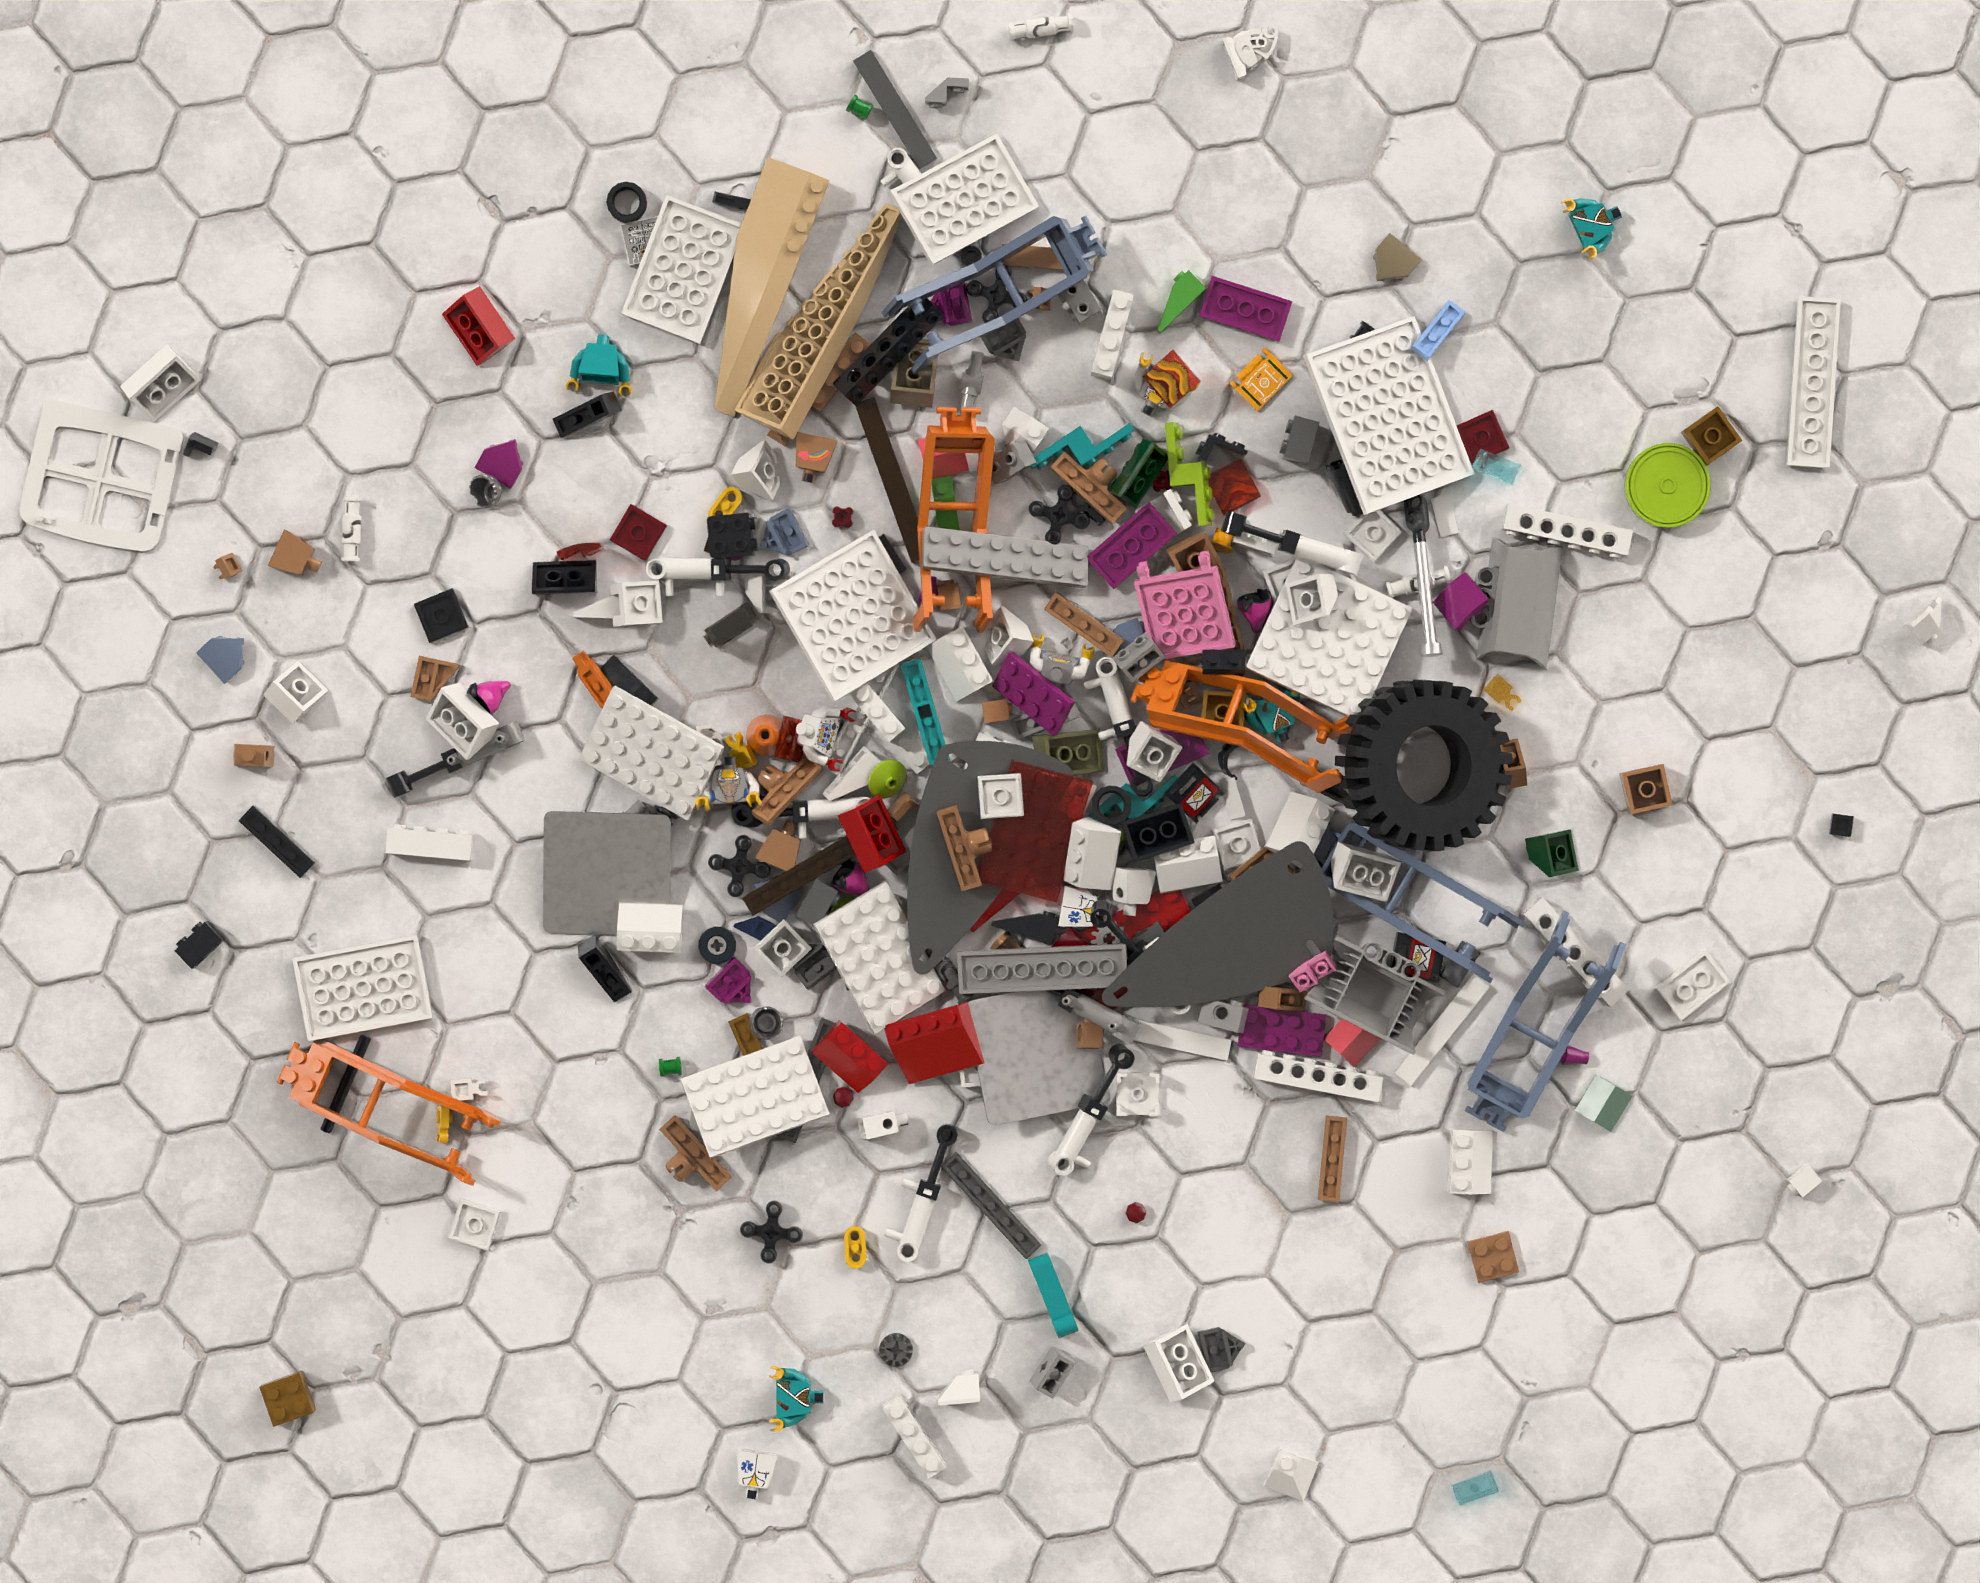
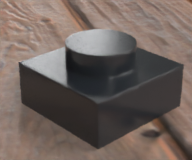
(1841, 825)

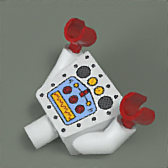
(818, 734)

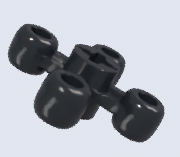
(987, 292)
(1070, 518)
(737, 877)
(772, 1221)

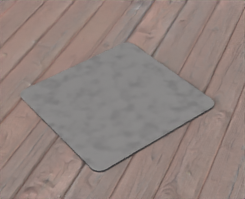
(599, 862)
(1031, 1057)

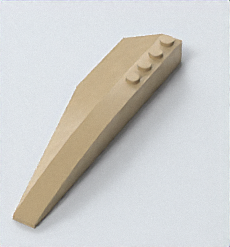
(762, 269)
(813, 339)

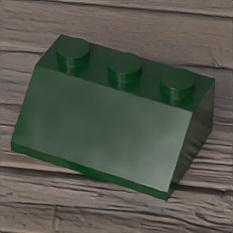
(1139, 473)

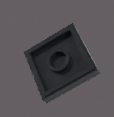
(441, 615)

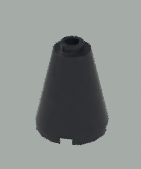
(1344, 487)

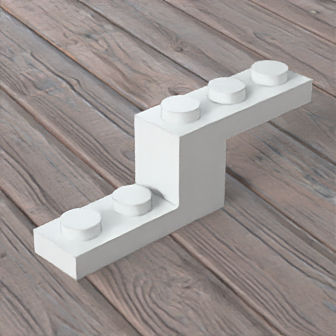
(890, 727)

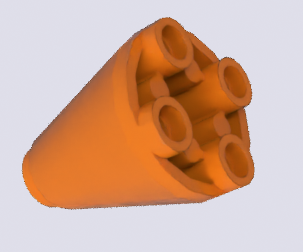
(762, 723)

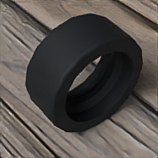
(642, 202)
(1095, 805)

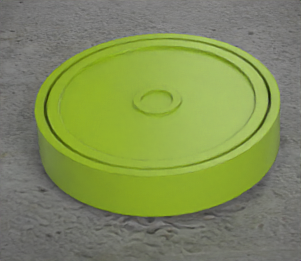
(1667, 485)

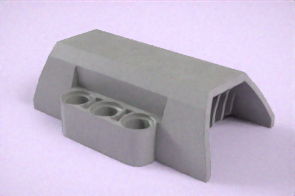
(1520, 601)
(1373, 994)

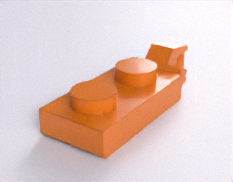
(593, 678)

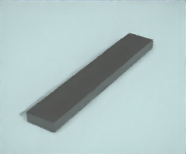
(895, 109)
(818, 1068)
(991, 1205)

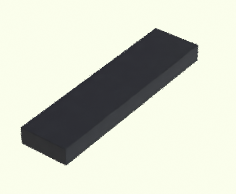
(276, 841)

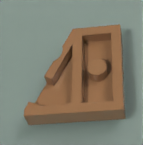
(431, 677)

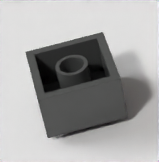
(1300, 440)
(818, 902)

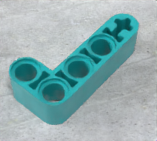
(1053, 1295)

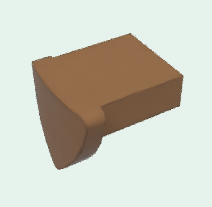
(902, 805)
(1005, 941)

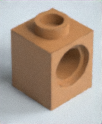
(1089, 1035)

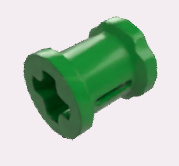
(859, 107)
(670, 1066)

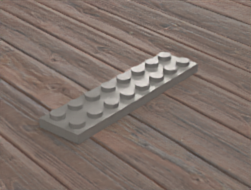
(1004, 557)
(1040, 968)

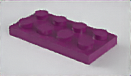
(1245, 308)
(1131, 544)
(1033, 694)
(1193, 749)
(1283, 1031)

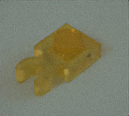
(1499, 690)

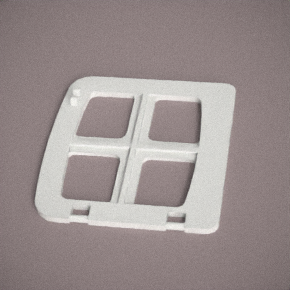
(100, 477)

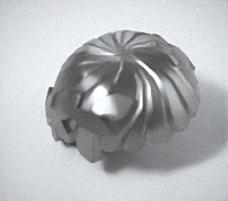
(486, 490)
(766, 1023)

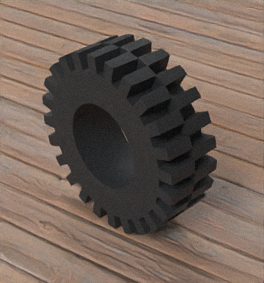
(1473, 770)

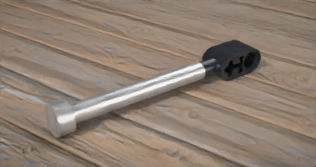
(1430, 647)

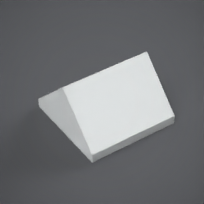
(782, 948)

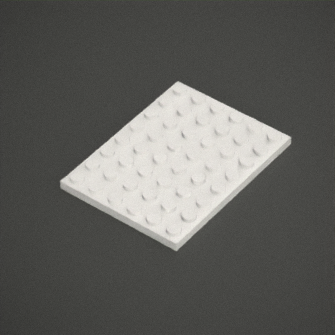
(1388, 416)

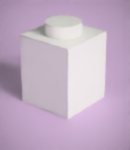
(1803, 1181)

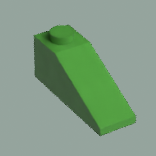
(1183, 293)
(944, 492)

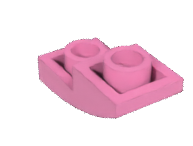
(1312, 970)

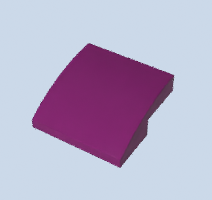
(1461, 601)

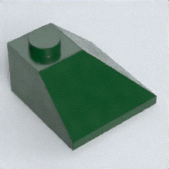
(1553, 853)

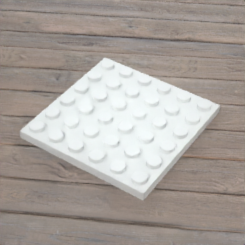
(852, 615)
(1335, 656)

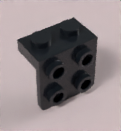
(1204, 448)
(731, 535)
(1223, 662)

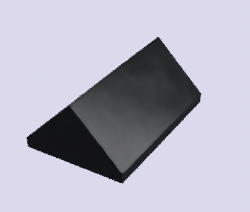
(564, 577)
(1157, 833)

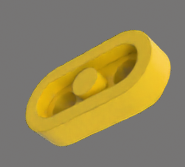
(724, 505)
(855, 1247)

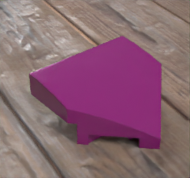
(953, 305)
(501, 462)
(731, 983)

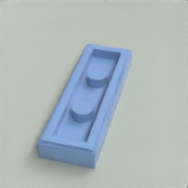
(1438, 330)

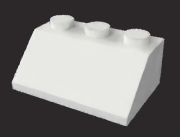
(160, 383)
(959, 663)
(461, 720)
(1300, 820)
(1092, 854)
(1189, 866)
(1363, 871)
(649, 927)
(1470, 1161)
(1178, 1363)

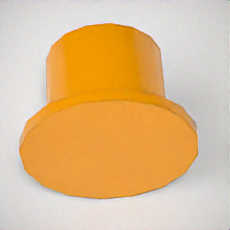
(1222, 542)

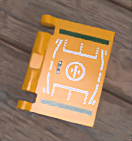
(1261, 379)

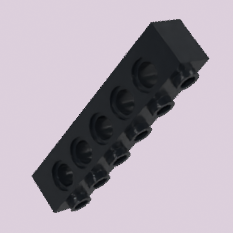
(887, 352)

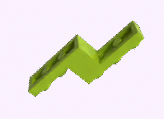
(1189, 474)

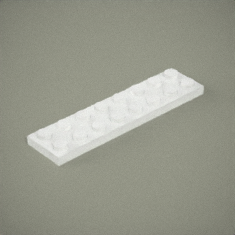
(1813, 382)

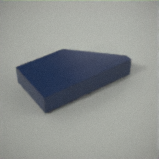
(755, 927)

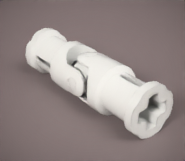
(1045, 26)
(351, 516)
(1403, 586)

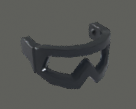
(1223, 762)

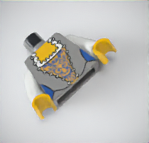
(1146, 391)
(1058, 666)
(729, 787)

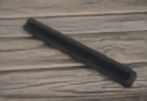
(345, 1083)

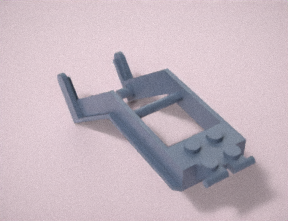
(1071, 248)
(1356, 836)
(1498, 1096)

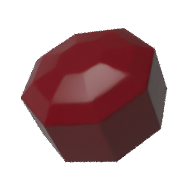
(843, 1097)
(1135, 1212)

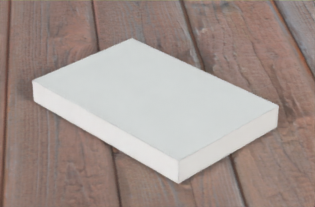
(1692, 985)

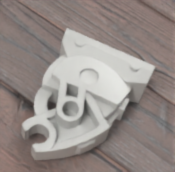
(1247, 51)

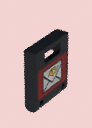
(1198, 797)
(1424, 956)

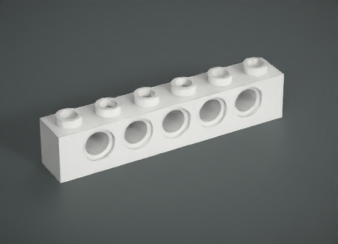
(1621, 536)
(1540, 909)
(1369, 1092)

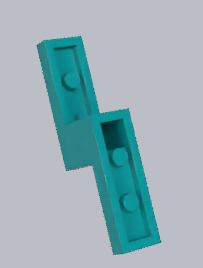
(1082, 447)
(923, 708)
(1137, 806)

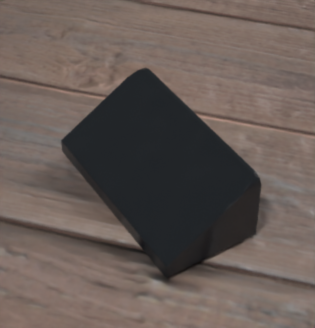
(1454, 972)

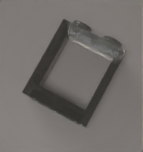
(731, 626)

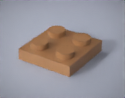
(1493, 1256)

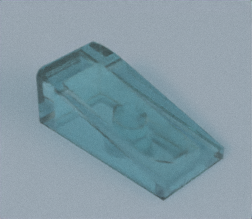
(1495, 466)
(1475, 1488)

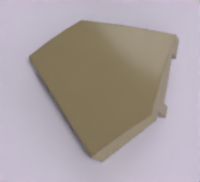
(1394, 259)

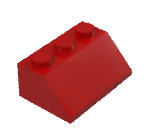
(478, 325)
(872, 833)
(849, 1057)

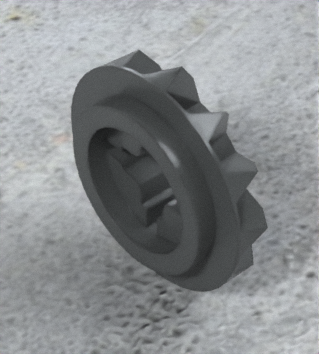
(889, 1342)

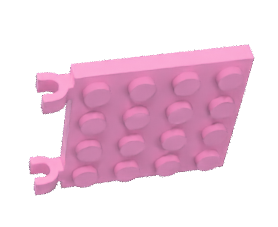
(1185, 609)

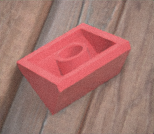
(946, 463)
(1351, 1041)

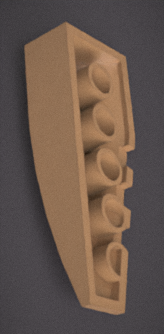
(1185, 557)

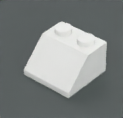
(295, 692)
(1151, 751)

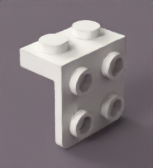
(1170, 509)

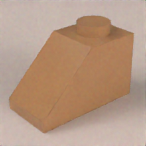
(951, 594)
(996, 711)
(1517, 768)
(1282, 999)

